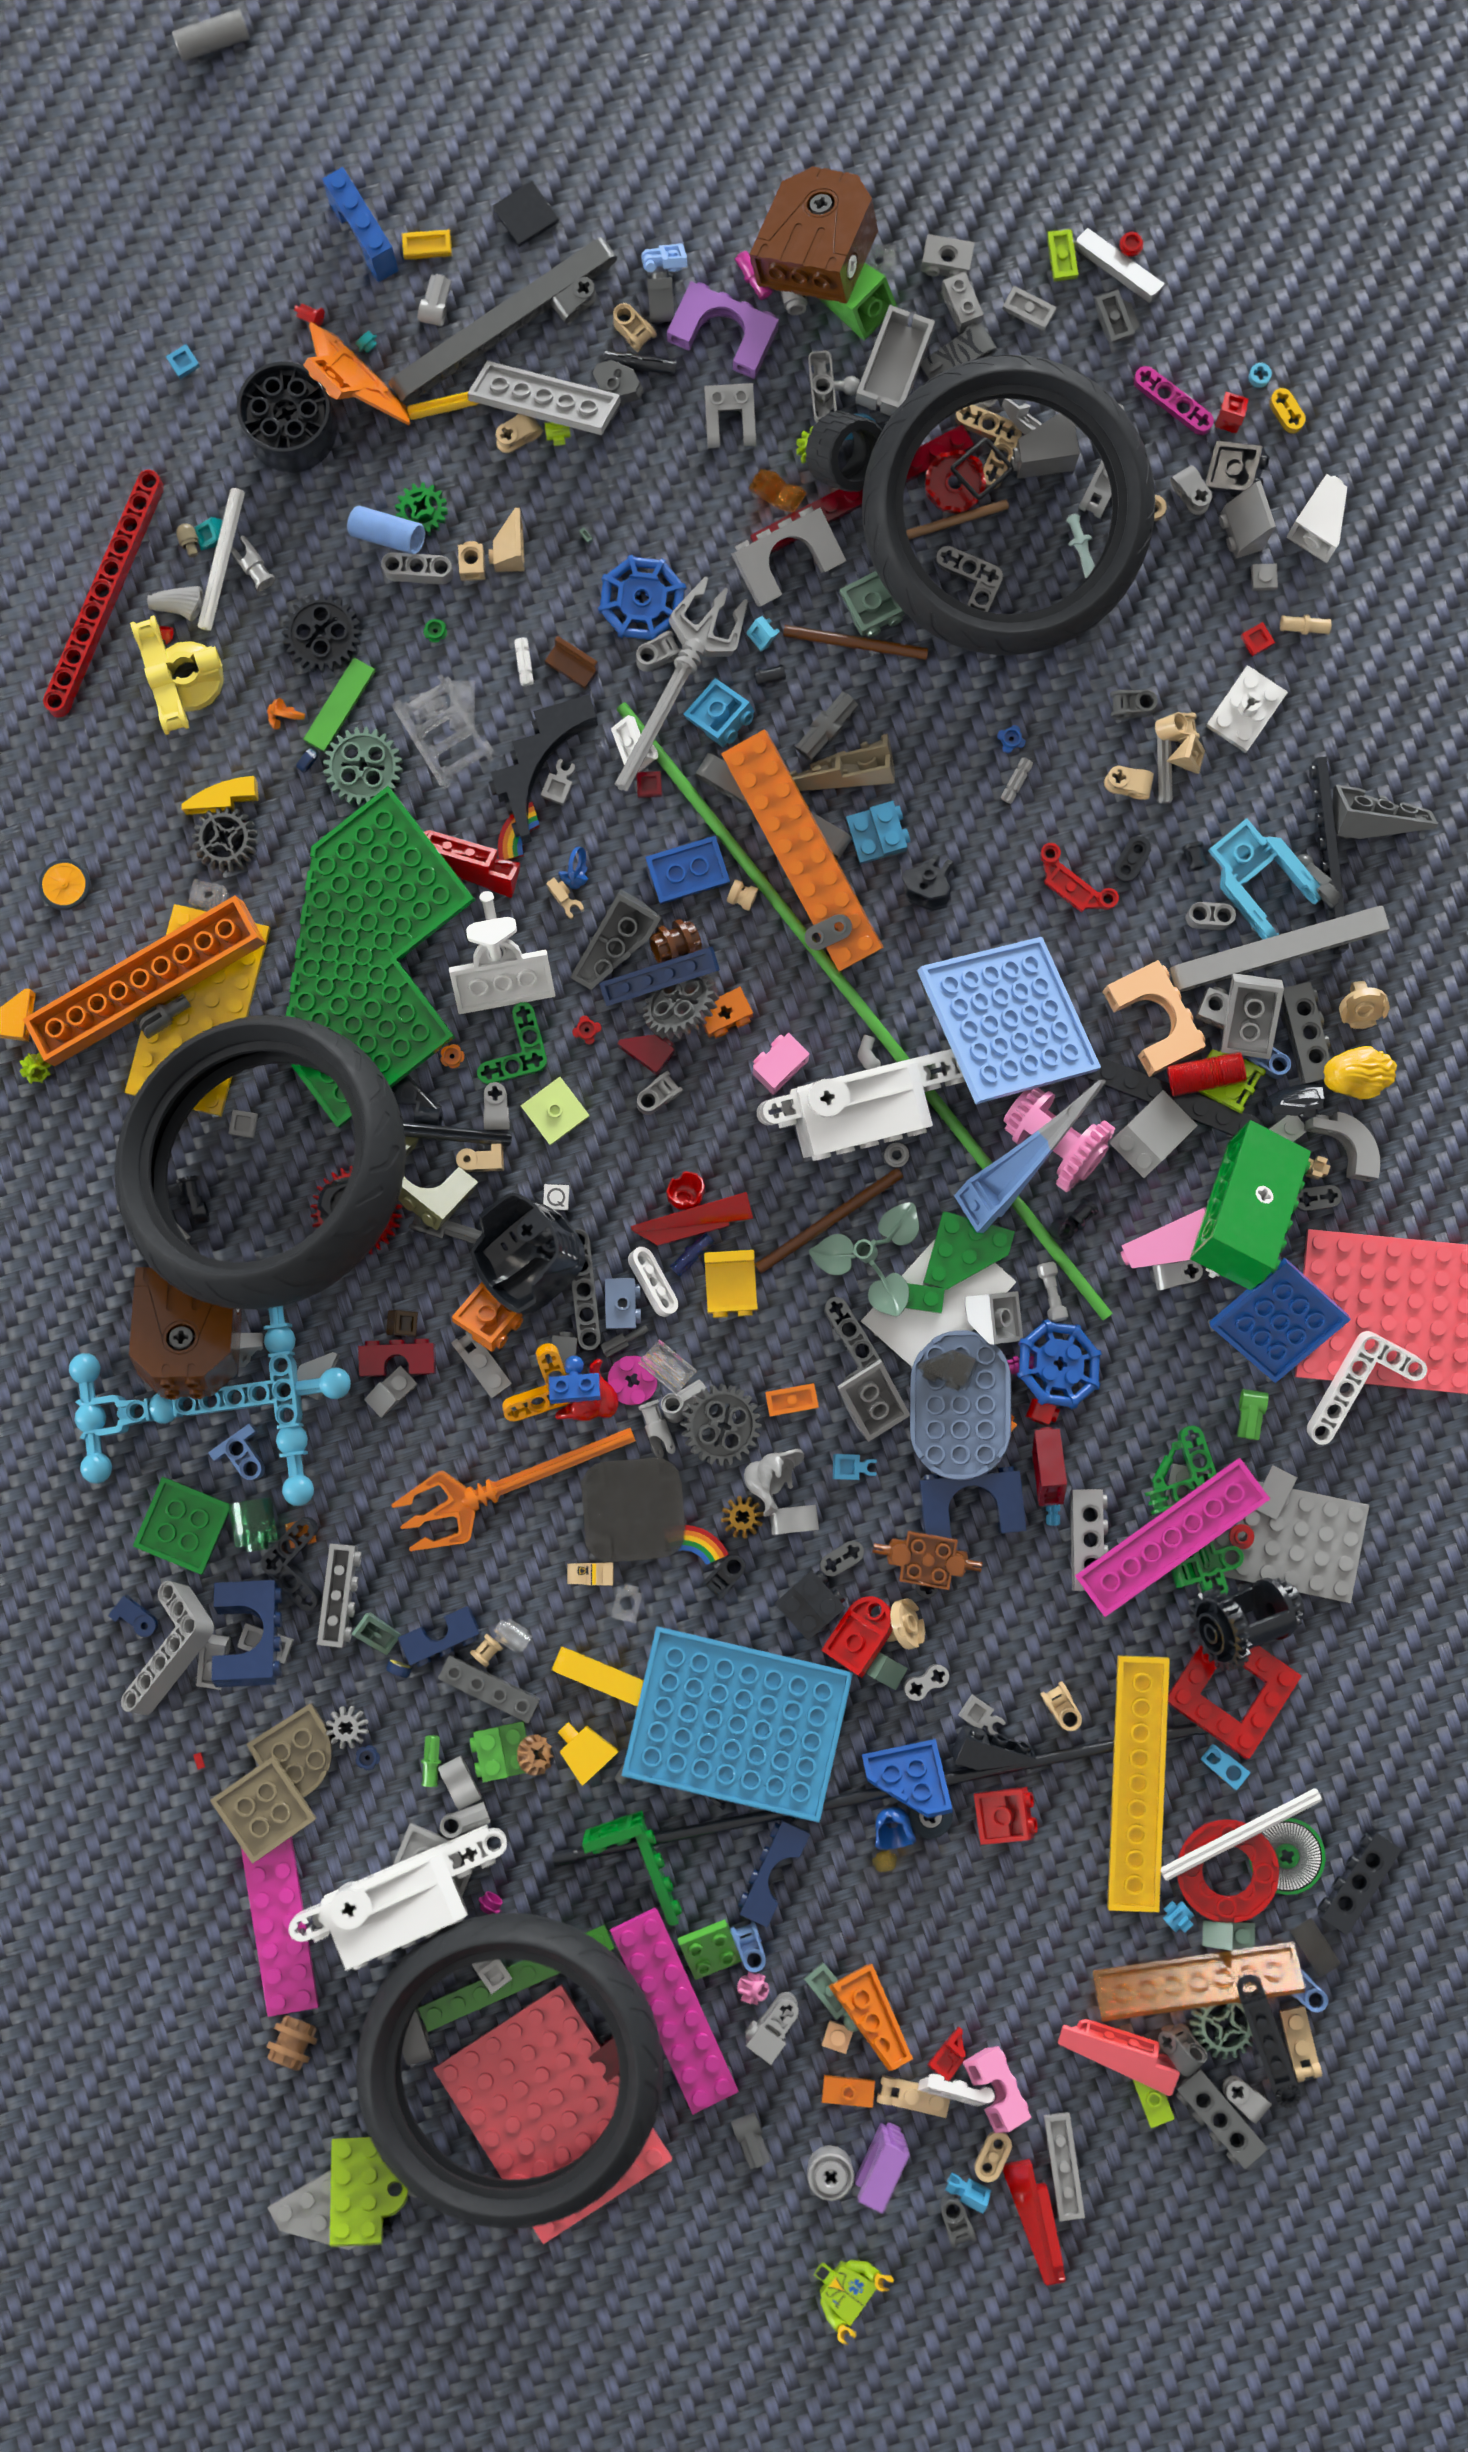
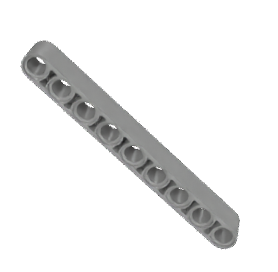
(1280, 948)

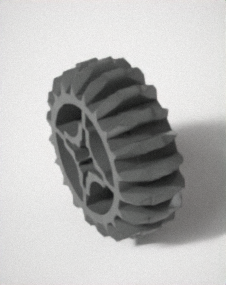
(233, 834)

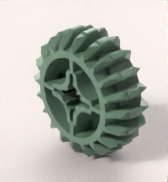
(1220, 2033)

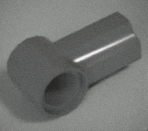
(748, 2133)

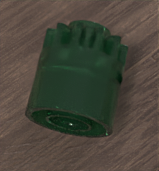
(253, 1524)

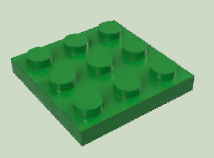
(182, 1525)

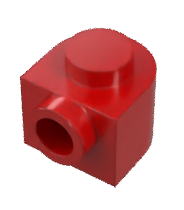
(1043, 1413)

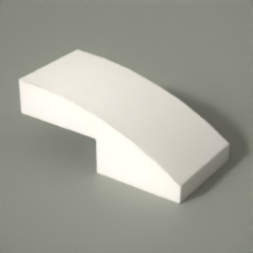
(492, 1974)

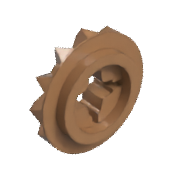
(526, 1756)

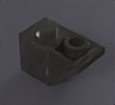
(951, 1368)

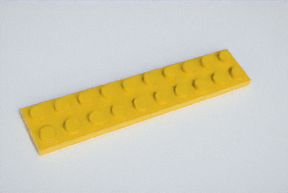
(1138, 1783)

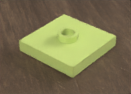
(555, 1111)

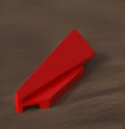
(477, 863)
(695, 1220)
(1037, 2219)

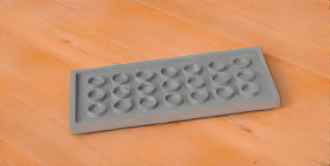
(1309, 1545)

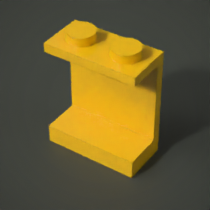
(730, 1283)

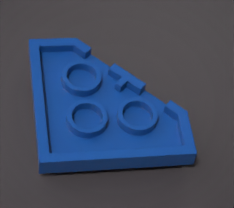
(911, 1776)

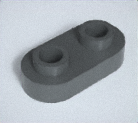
(828, 933)

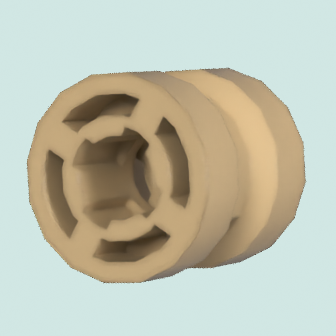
(742, 895)

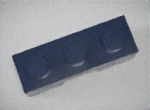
(461, 1628)

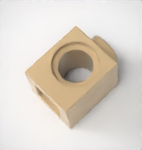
(471, 571)

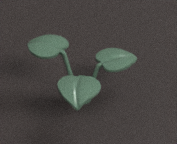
(835, 1255)

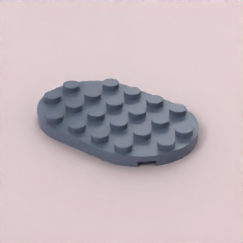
(964, 1430)

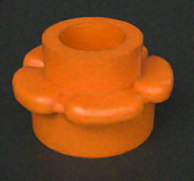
(458, 1056)

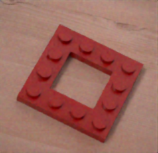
(1239, 1736)

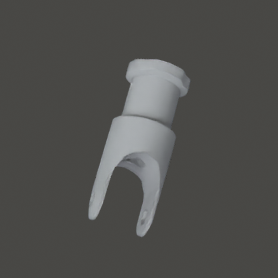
(254, 566)
(657, 1428)

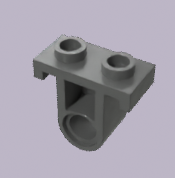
(660, 297)

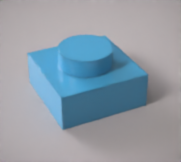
(183, 361)

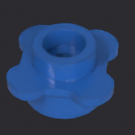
(1013, 731)

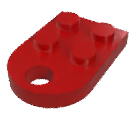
(859, 1635)

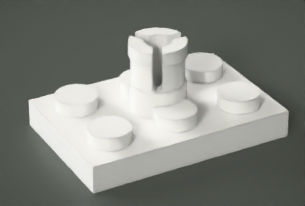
(1246, 709)

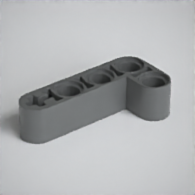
(851, 1342)

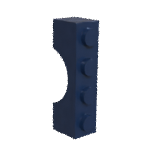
(786, 1843)

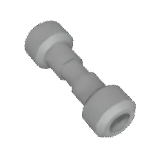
(1047, 1272)

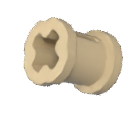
(486, 1650)

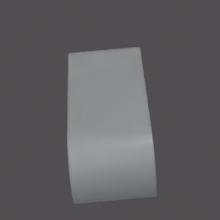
(408, 561)
(416, 2041)

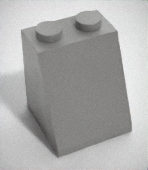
(1047, 449)

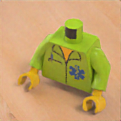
(847, 2292)

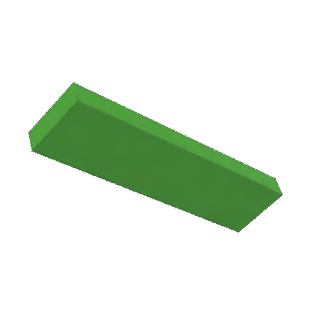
(339, 705)

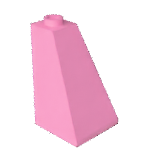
(1165, 1245)

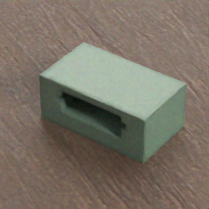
(586, 536)

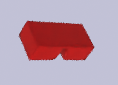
(199, 1760)

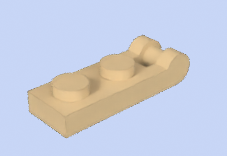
(1300, 2042)
(911, 2098)

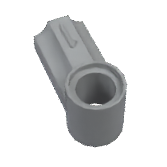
(433, 307)
(681, 1399)
(467, 1819)

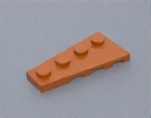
(872, 2014)

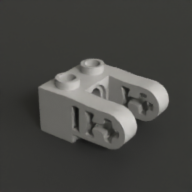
(730, 398)
(768, 2033)

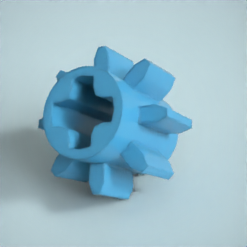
(1178, 1916)

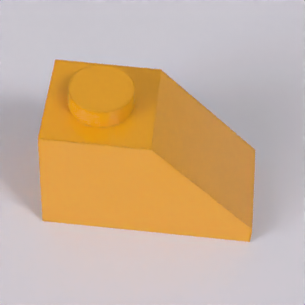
(12, 1016)

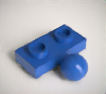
(575, 1386)

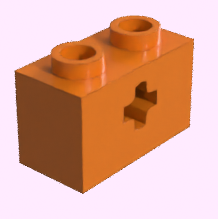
(730, 1002)

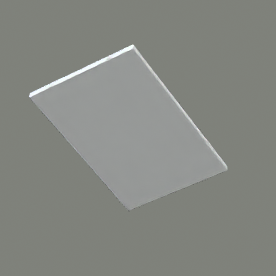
(915, 1328)

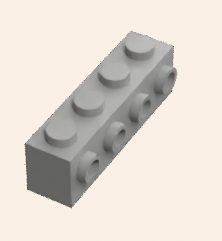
(337, 1595)

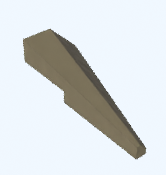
(862, 767)

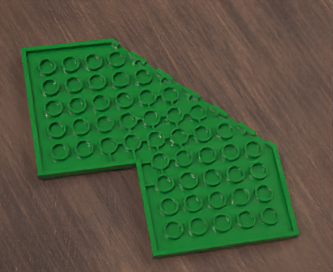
(368, 903)

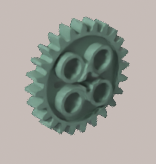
(366, 744)

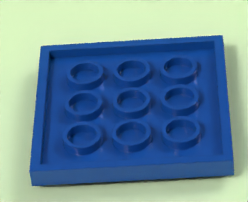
(1280, 1321)

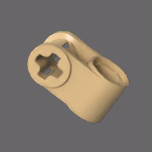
(636, 329)
(520, 429)
(1176, 727)
(1133, 782)
(1061, 1706)

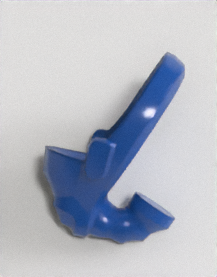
(576, 876)

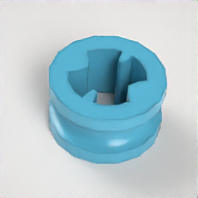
(1254, 380)

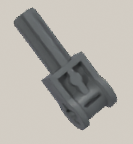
(448, 1228)

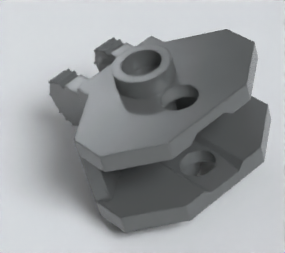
(619, 380)

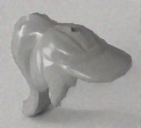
(770, 1474)

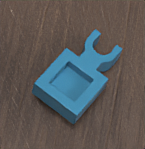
(849, 1465)
(972, 2193)

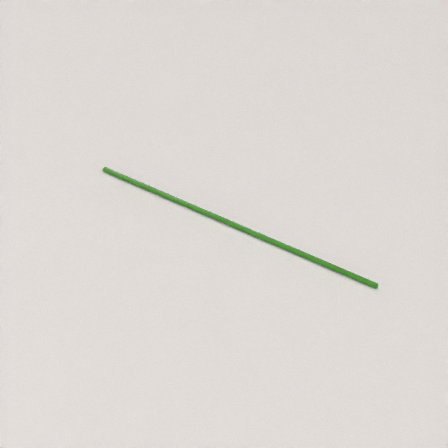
(866, 1013)

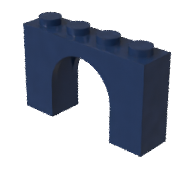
(1003, 1487)
(259, 1664)

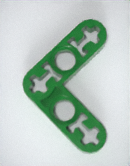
(528, 1051)

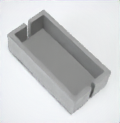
(894, 361)

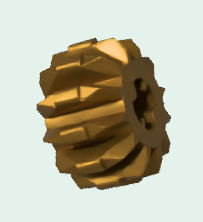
(741, 1525)

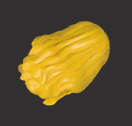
(1360, 1072)

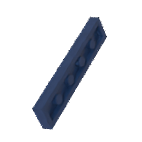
(659, 976)

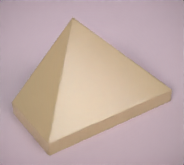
(1189, 754)

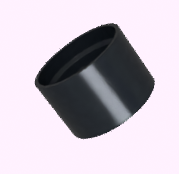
(303, 449)

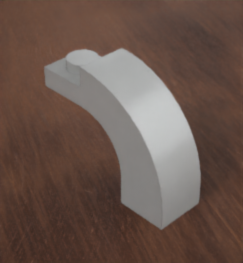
(1356, 1139)

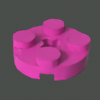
(638, 1393)

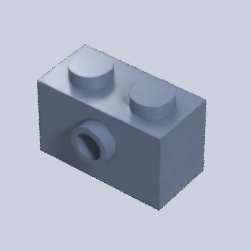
(621, 1304)

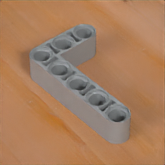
(176, 1652)

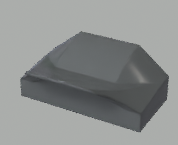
(1116, 317)

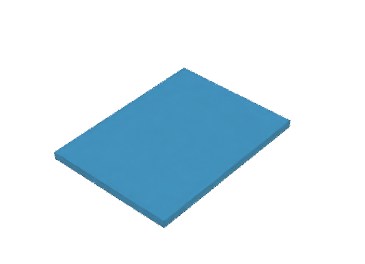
(737, 1724)

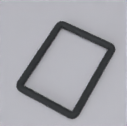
(995, 483)

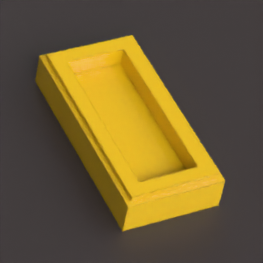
(426, 244)

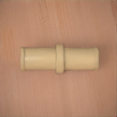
(1305, 624)

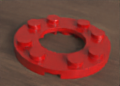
(1244, 1904)

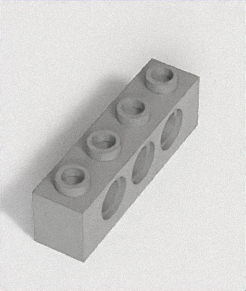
(1080, 1527)

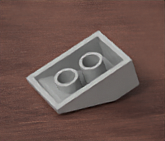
(1247, 521)
(1252, 1015)
(1153, 1134)
(873, 1401)

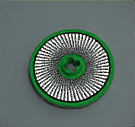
(1306, 1861)

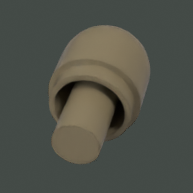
(188, 538)

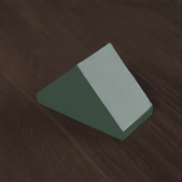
(376, 1633)
(886, 1671)

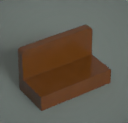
(572, 662)

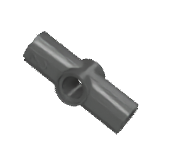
(826, 726)

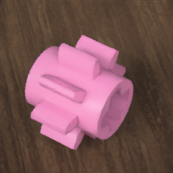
(753, 1988)

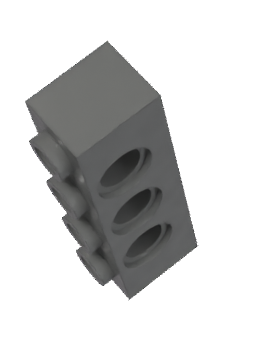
(1295, 1023)
(489, 1688)
(1249, 2147)

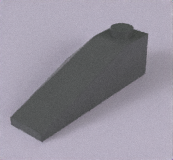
(1368, 817)
(621, 933)

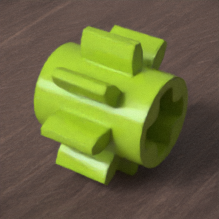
(557, 433)
(34, 1068)

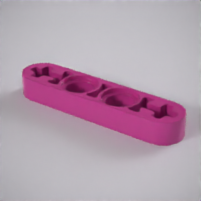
(1169, 404)

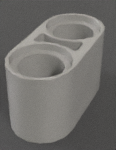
(1210, 916)

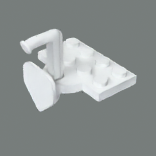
(499, 976)

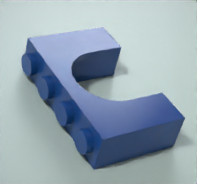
(351, 208)

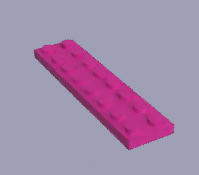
(1172, 1537)
(274, 1902)
(676, 2010)

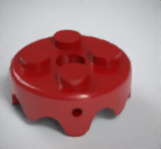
(937, 485)

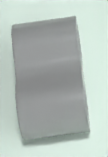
(794, 1519)
(926, 1682)
(460, 1782)

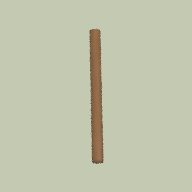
(957, 519)

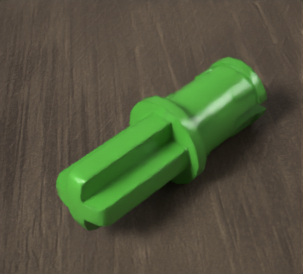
(431, 1761)

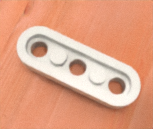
(649, 1271)

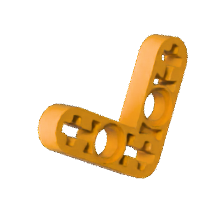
(518, 1400)

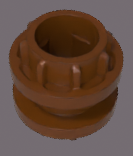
(676, 942)

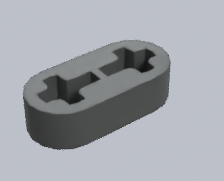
(1317, 1192)
(845, 1564)

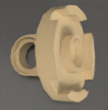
(1363, 1006)
(905, 1624)

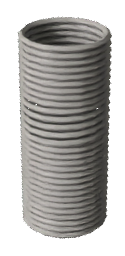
(211, 35)

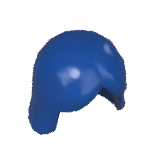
(894, 1837)

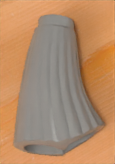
(181, 601)

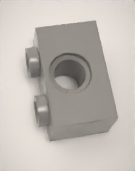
(939, 247)

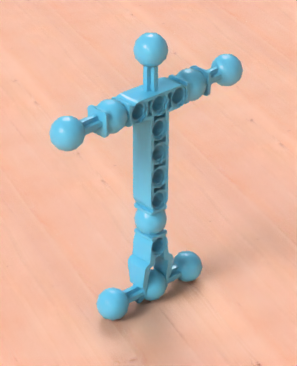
(290, 1439)

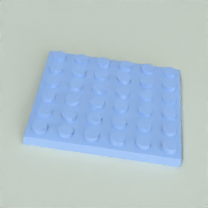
(1008, 1019)

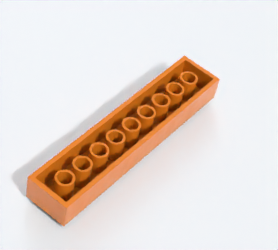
(800, 845)
(144, 981)

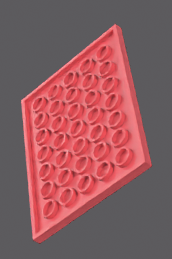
(1399, 1291)
(541, 2098)

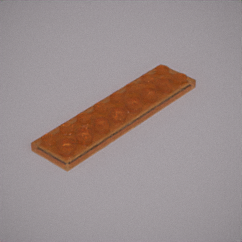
(1195, 1981)

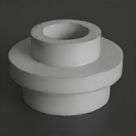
(896, 1147)

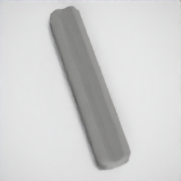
(1164, 771)

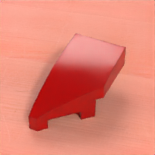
(949, 2056)

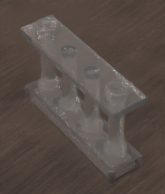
(418, 732)

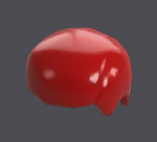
(686, 1191)

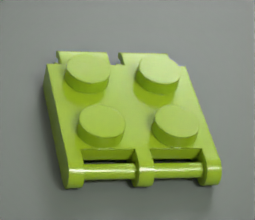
(1230, 1094)

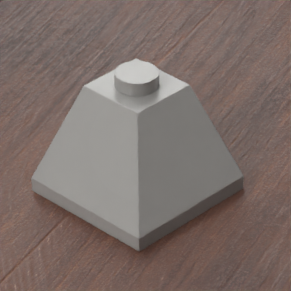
(995, 1316)

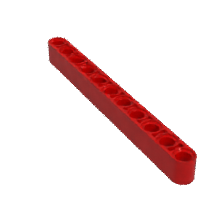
(105, 604)

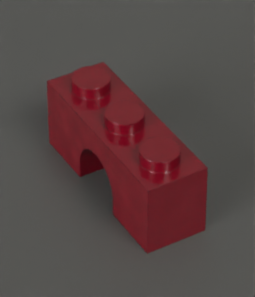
(375, 1357)

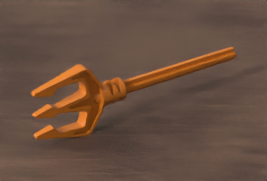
(464, 1501)

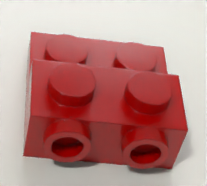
(1005, 1815)

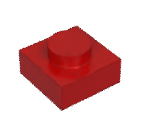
(1257, 639)

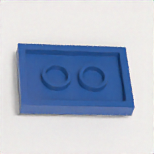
(687, 870)

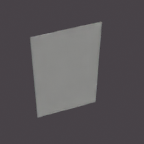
(1277, 1487)

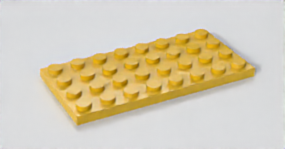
(213, 1002)

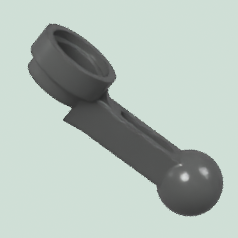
(1327, 889)

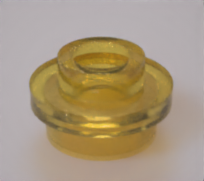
(885, 1861)

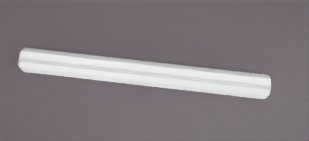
(221, 559)

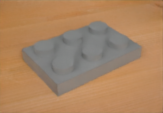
(420, 1840)

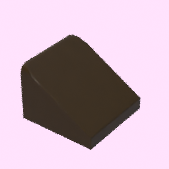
(402, 1323)

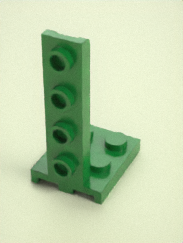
(620, 1832)

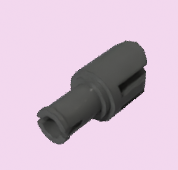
(161, 1016)

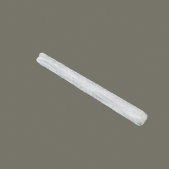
(1241, 1834)

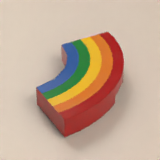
(509, 846)
(703, 1544)

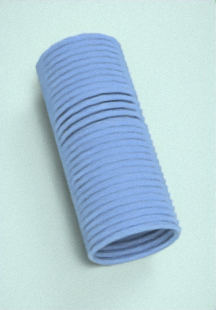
(386, 530)

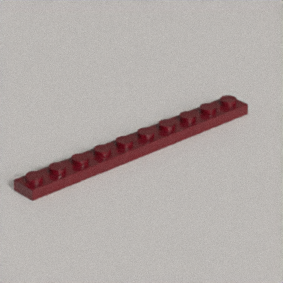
(842, 502)

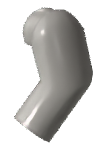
(865, 1054)

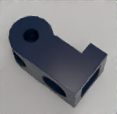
(136, 1615)

